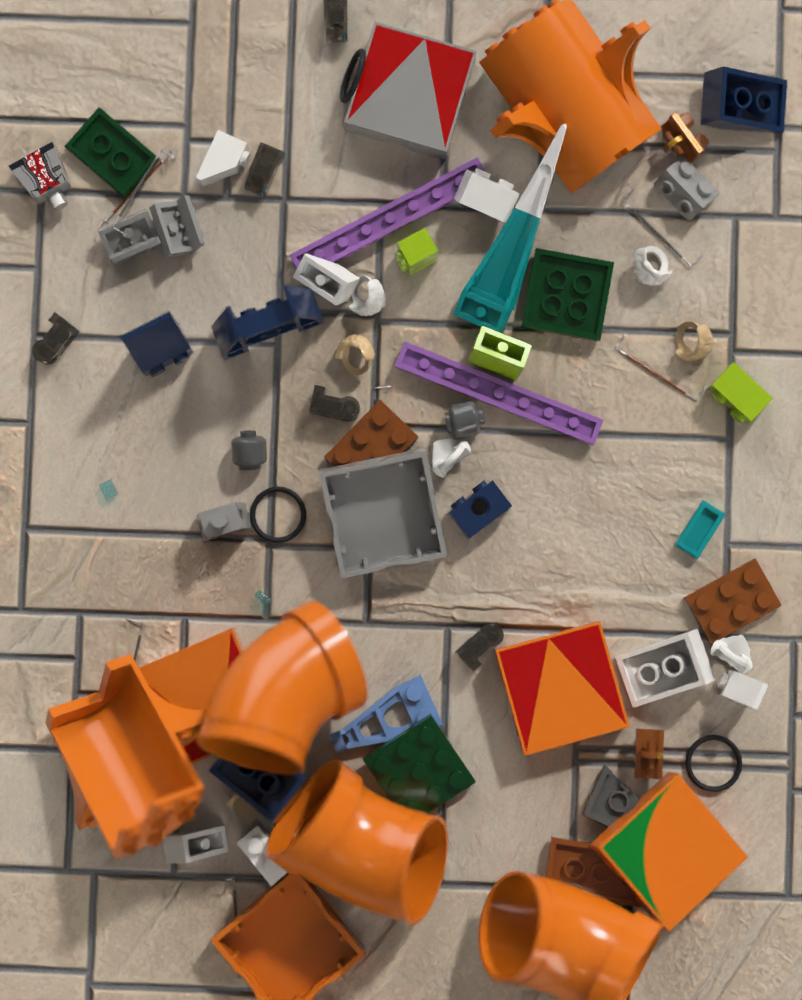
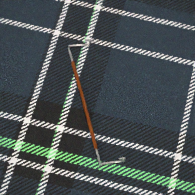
(170, 152)
(655, 373)

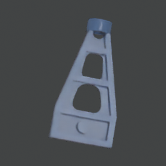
(418, 705)

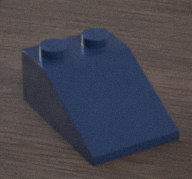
(743, 101)
(157, 344)
(264, 791)

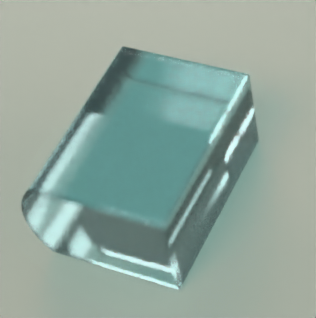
(108, 489)
(263, 598)

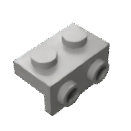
(685, 188)
(177, 227)
(140, 237)

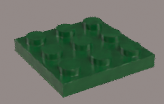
(567, 294)
(419, 767)

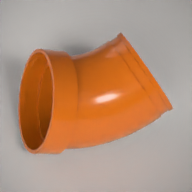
(284, 692)
(361, 845)
(562, 939)

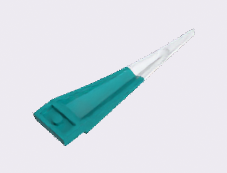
(498, 278)

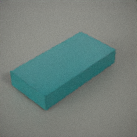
(699, 529)

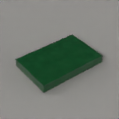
(111, 152)

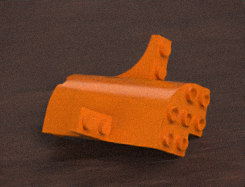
(564, 74)
(128, 759)

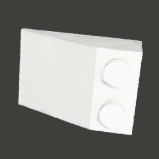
(665, 668)

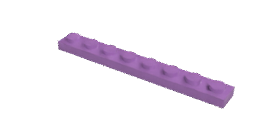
(388, 218)
(499, 393)

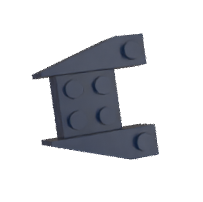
(278, 317)

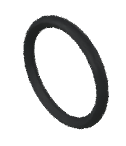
(346, 97)
(278, 539)
(713, 788)

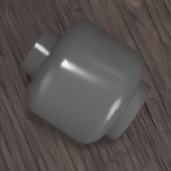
(464, 420)
(249, 450)

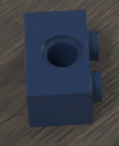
(495, 504)

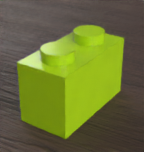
(416, 252)
(499, 353)
(739, 394)

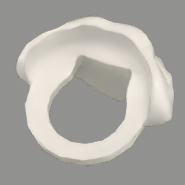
(643, 269)
(375, 301)
(447, 453)
(734, 651)

